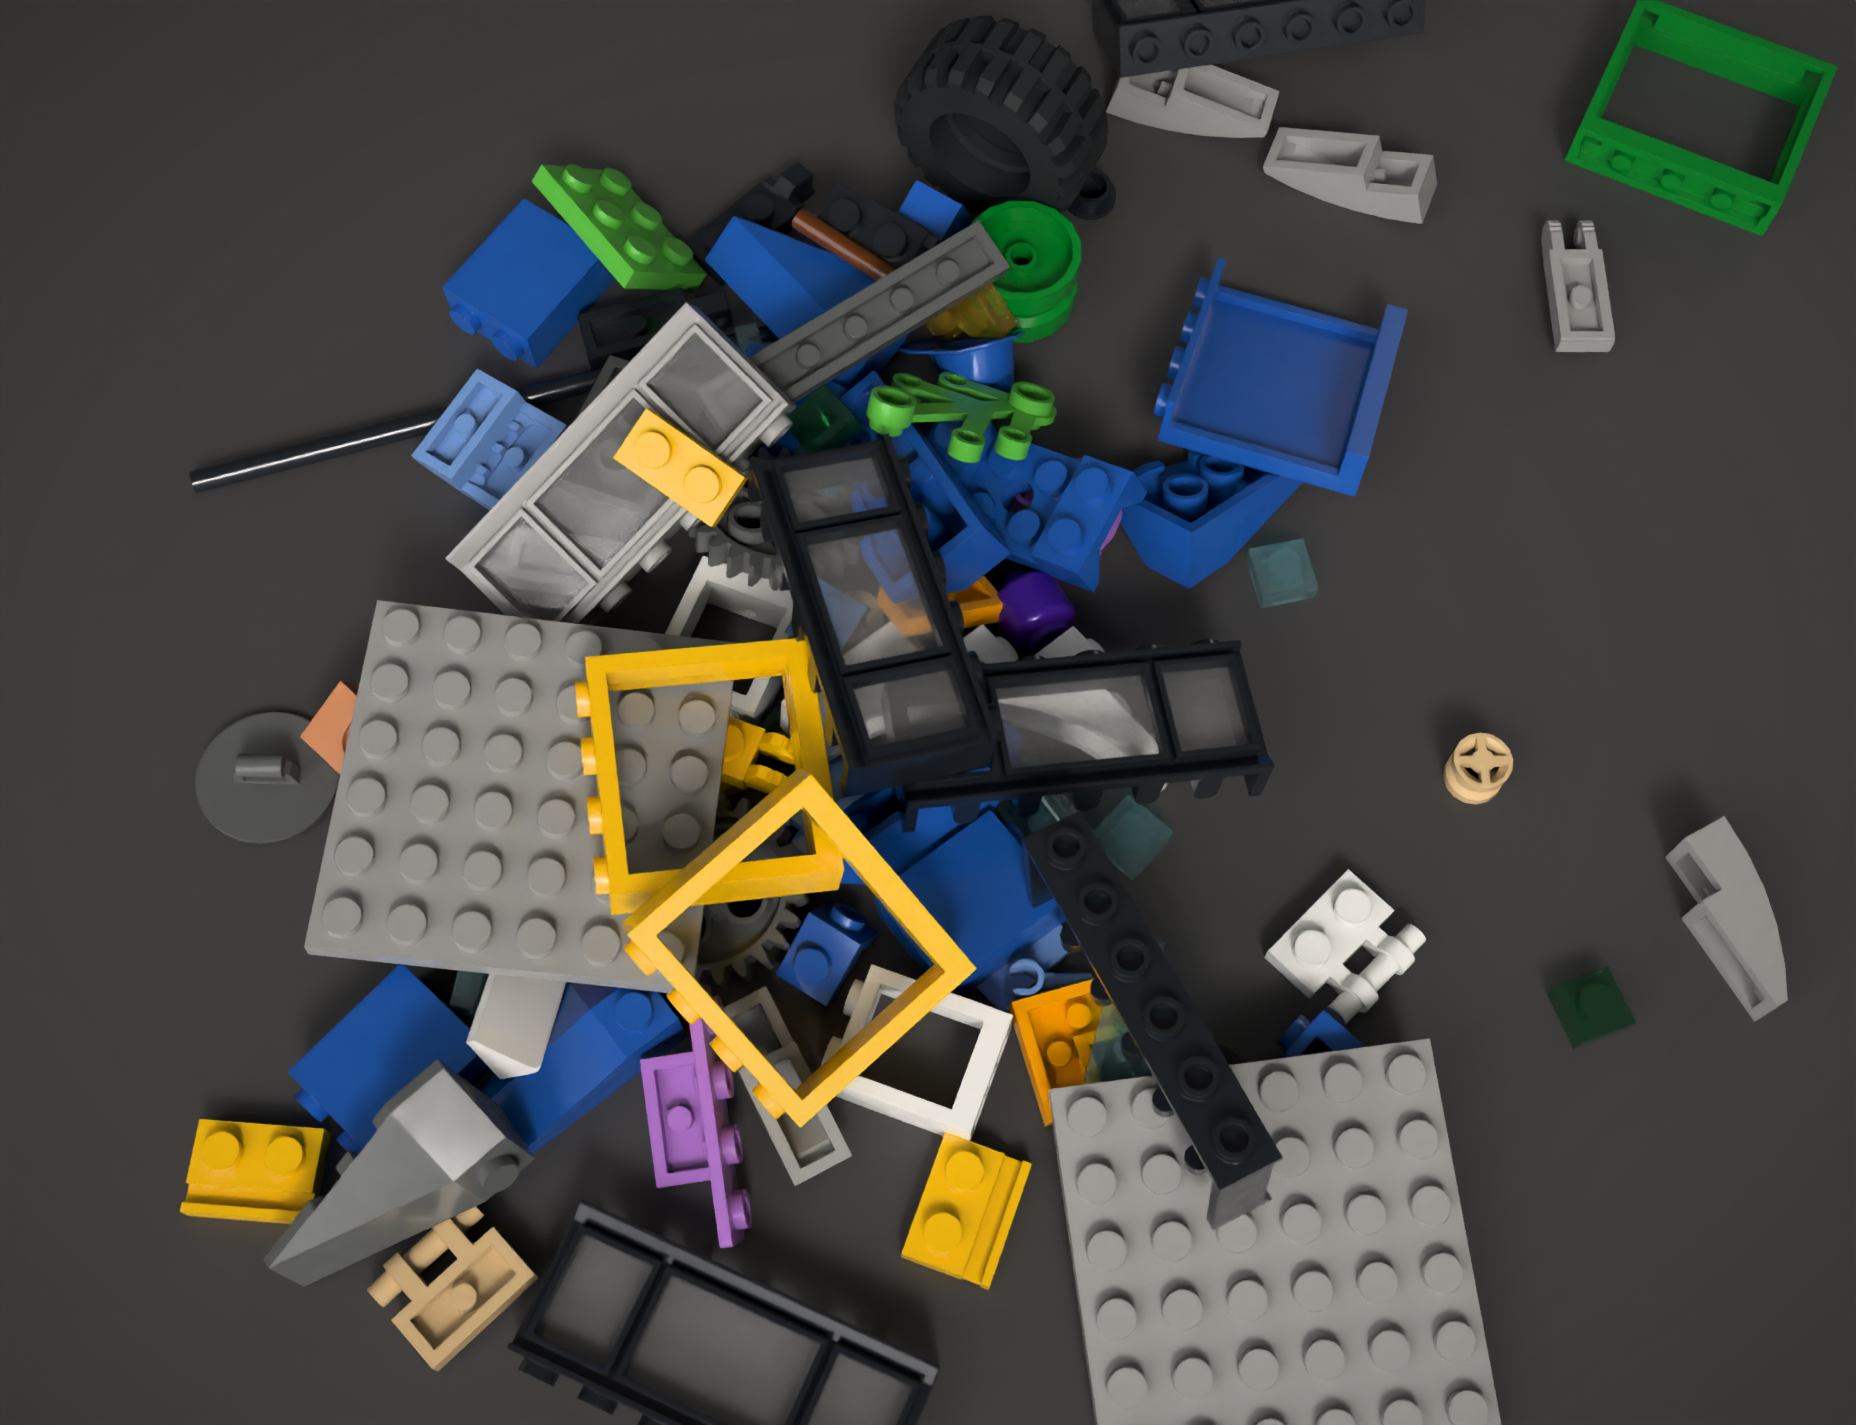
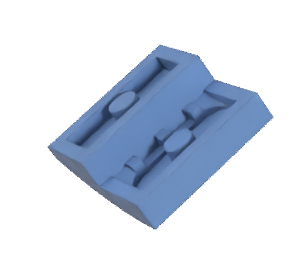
(487, 439)

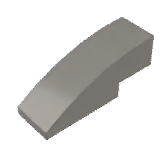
(1196, 102)
(1353, 172)
(1732, 916)
(819, 1141)

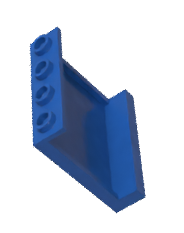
(1278, 386)

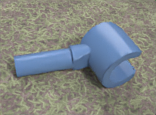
(1044, 980)

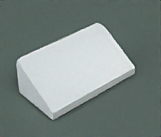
(515, 1023)

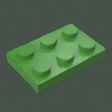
(619, 227)

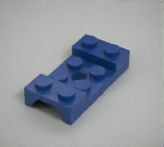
(1069, 510)

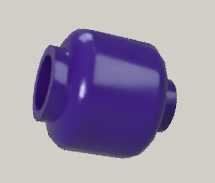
(1033, 610)

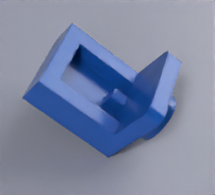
(826, 951)

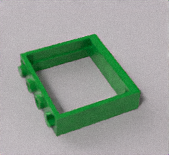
(1678, 173)

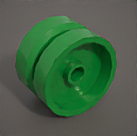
(1042, 262)

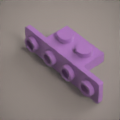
(693, 1129)

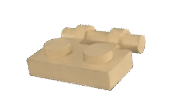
(463, 1297)

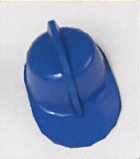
(978, 359)

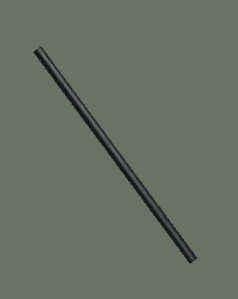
(385, 432)

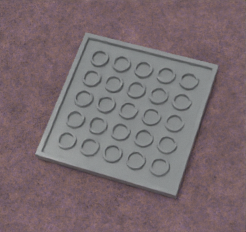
(468, 802)
(1310, 1310)

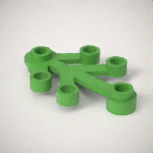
(960, 399)

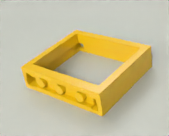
(748, 880)
(731, 1043)

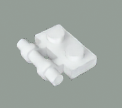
(1331, 933)

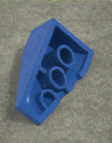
(790, 283)
(1200, 513)
(954, 519)
(588, 1057)

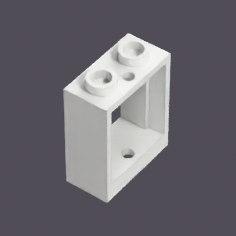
(754, 602)
(980, 1072)

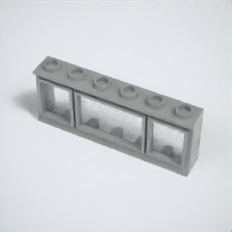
(588, 524)

